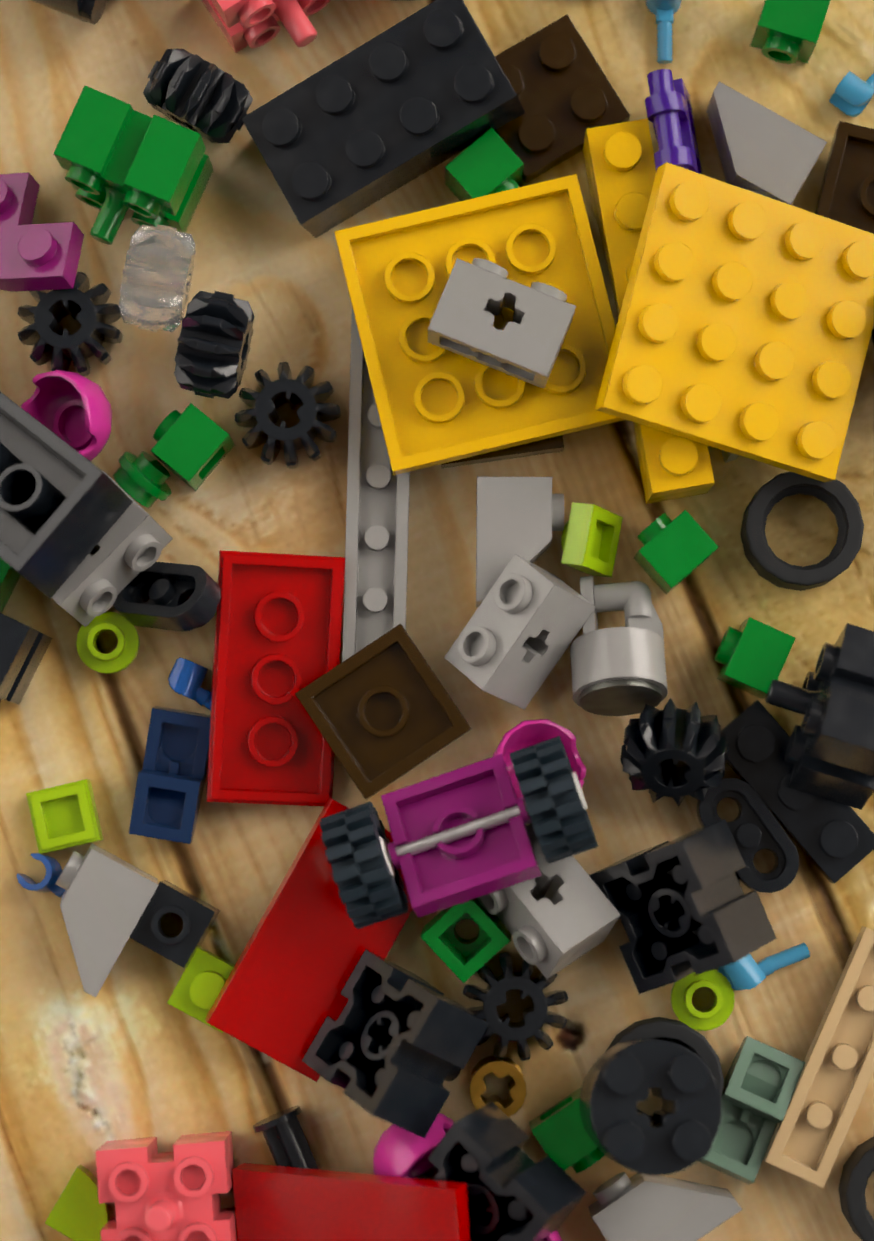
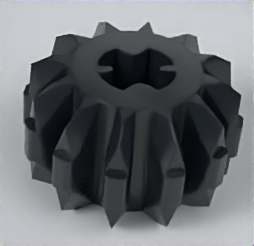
(197, 95)
(57, 343)
(214, 344)
(265, 416)
(674, 752)
(533, 1016)

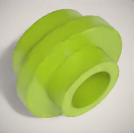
(123, 654)
(703, 1020)

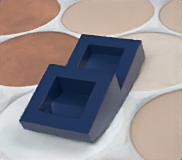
(171, 775)

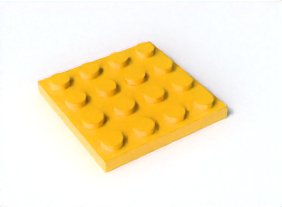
(743, 324)
(441, 403)

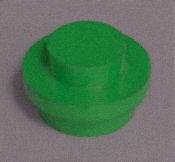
(143, 478)

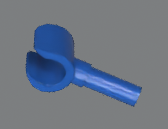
(187, 679)
(48, 884)

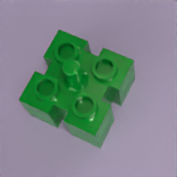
(132, 163)

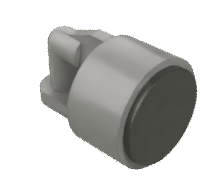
(619, 667)

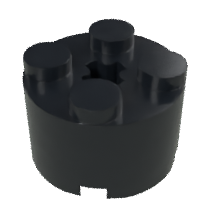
(678, 1132)

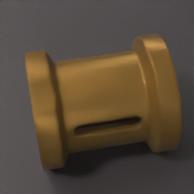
(500, 1068)

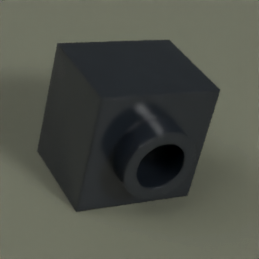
(196, 919)

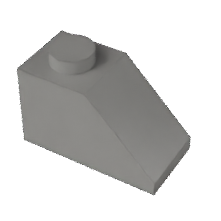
(761, 147)
(512, 519)
(101, 910)
(659, 1208)

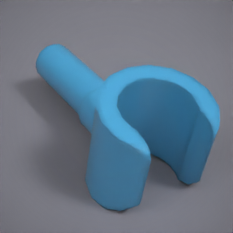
(664, 14)
(853, 94)
(748, 974)

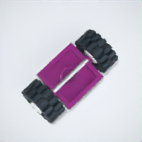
(457, 835)

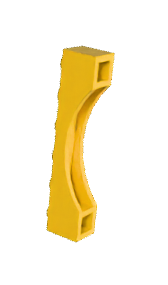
(620, 185)

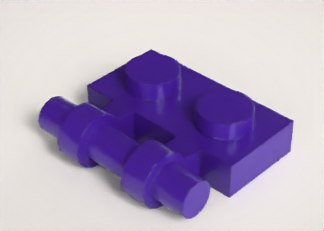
(672, 121)

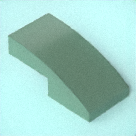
(752, 1104)

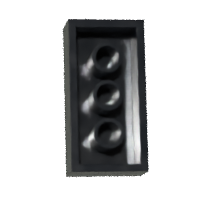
(383, 115)
(50, 501)

